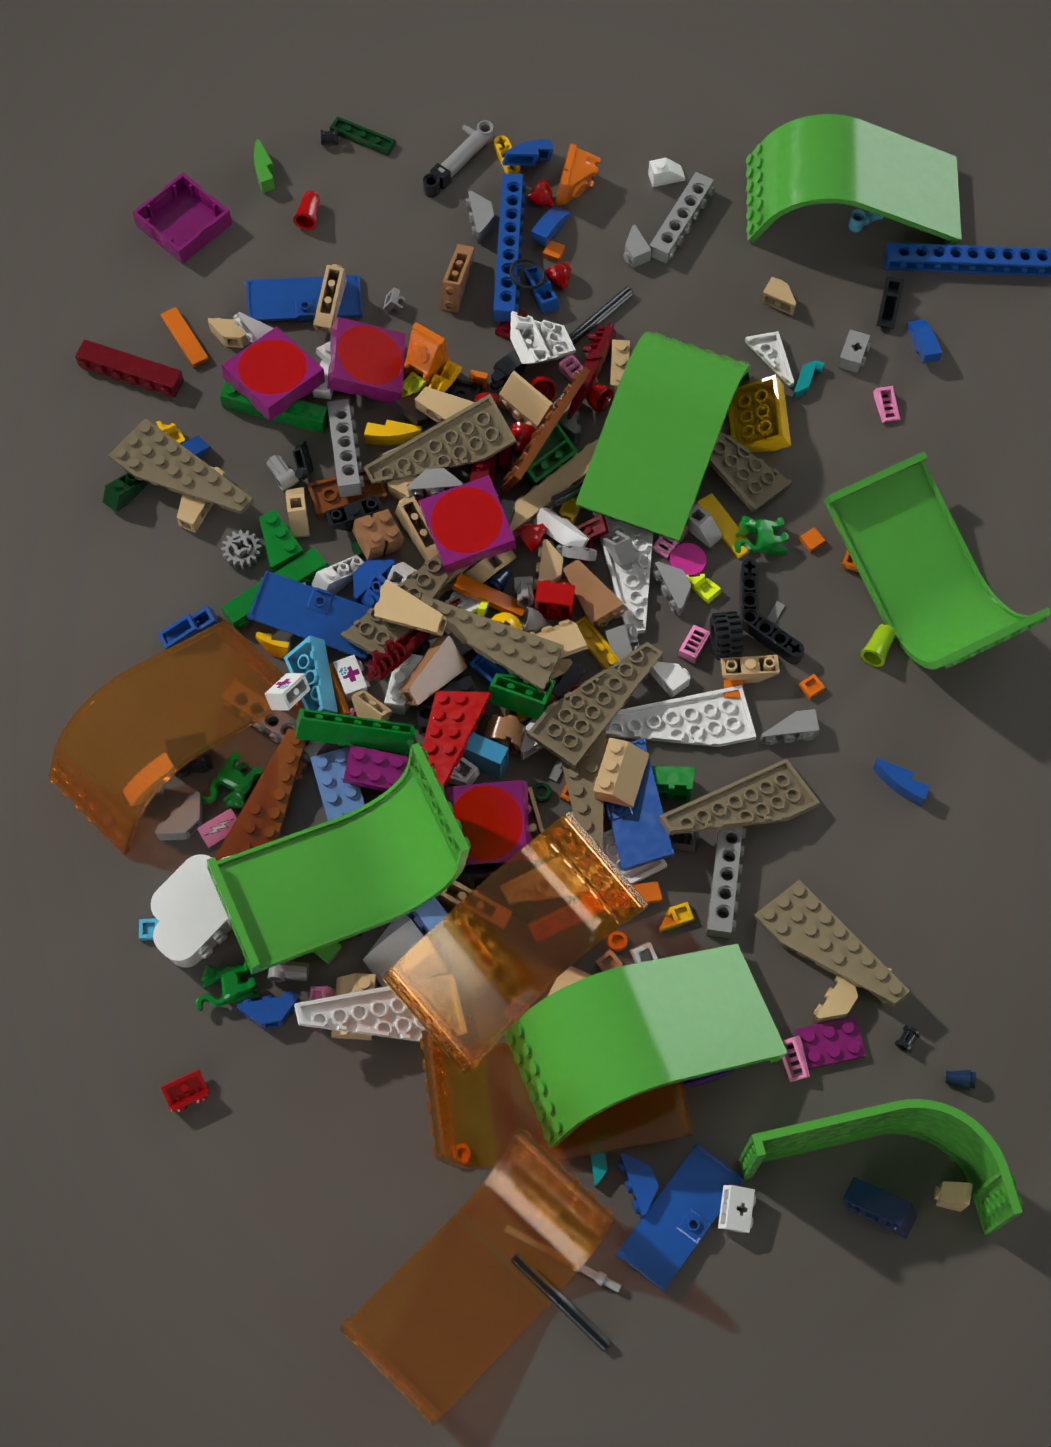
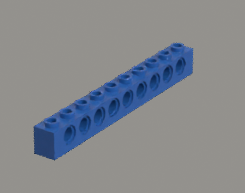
(508, 246)
(967, 259)

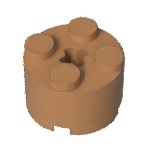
(506, 732)

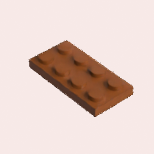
(326, 493)

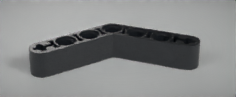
(795, 649)

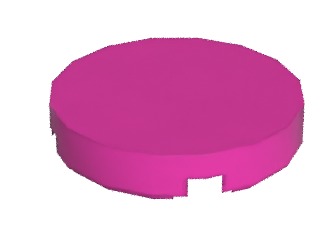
(688, 558)

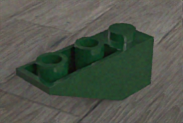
(122, 491)

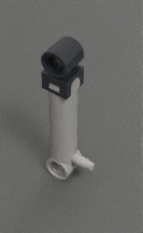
(441, 174)

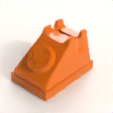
(576, 174)
(425, 353)

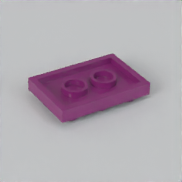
(373, 768)
(831, 1042)

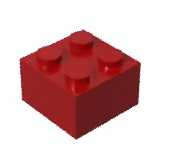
(555, 600)

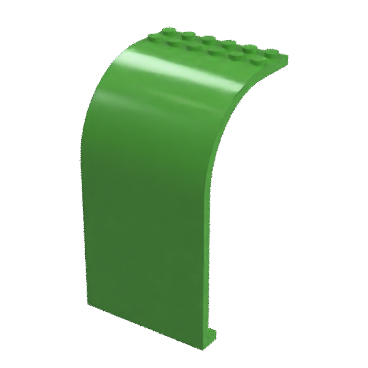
(853, 165)
(660, 434)
(921, 567)
(344, 871)
(638, 1033)
(927, 1120)

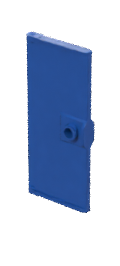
(297, 298)
(306, 612)
(637, 830)
(678, 1218)

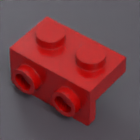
(185, 1090)

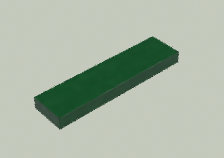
(363, 136)

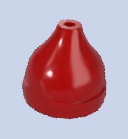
(541, 194)
(559, 274)
(545, 387)
(599, 397)
(522, 434)
(532, 535)

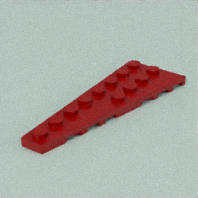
(450, 727)

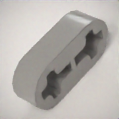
(579, 553)

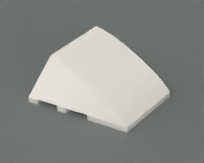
(539, 340)
(391, 946)

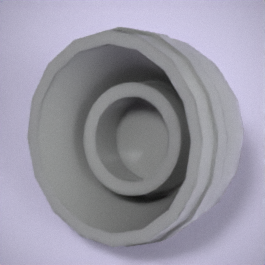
(533, 620)

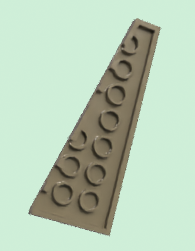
(371, 633)

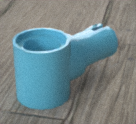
(861, 218)

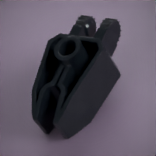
(504, 368)

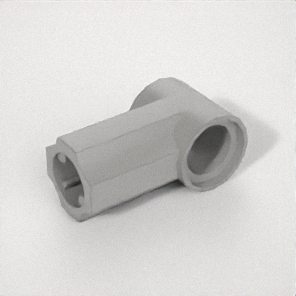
(283, 475)
(524, 589)
(289, 971)

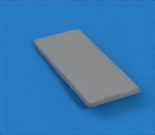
(775, 612)
(556, 771)

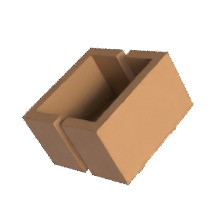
(375, 531)

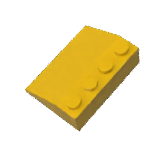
(760, 416)

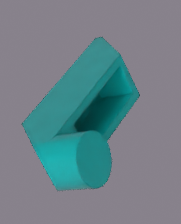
(806, 377)
(599, 1167)

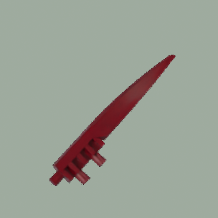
(595, 360)
(396, 653)

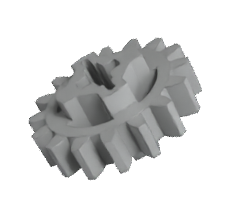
(242, 550)

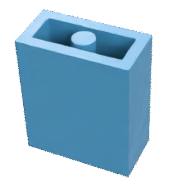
(487, 755)

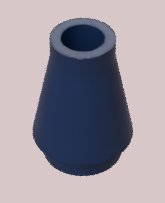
(500, 579)
(962, 1078)

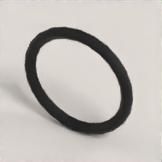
(524, 286)

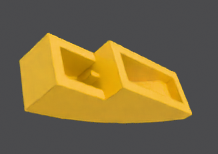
(391, 433)

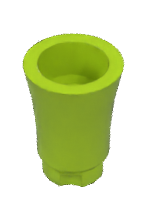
(878, 646)

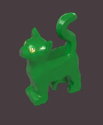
(764, 536)
(233, 778)
(232, 988)

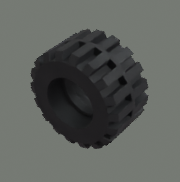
(726, 635)

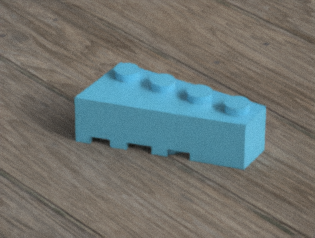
(312, 660)

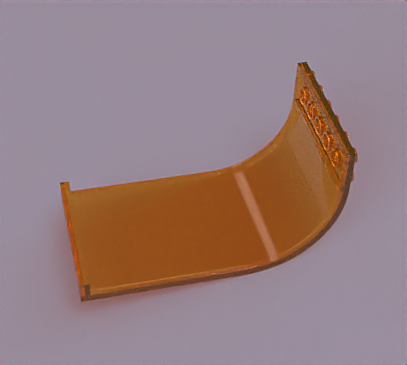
(156, 722)
(512, 940)
(484, 1107)
(460, 1294)

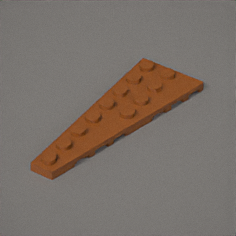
(539, 436)
(268, 803)

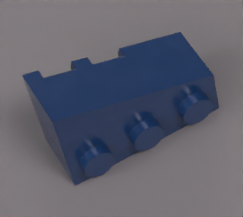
(880, 1207)

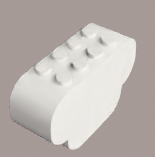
(189, 914)

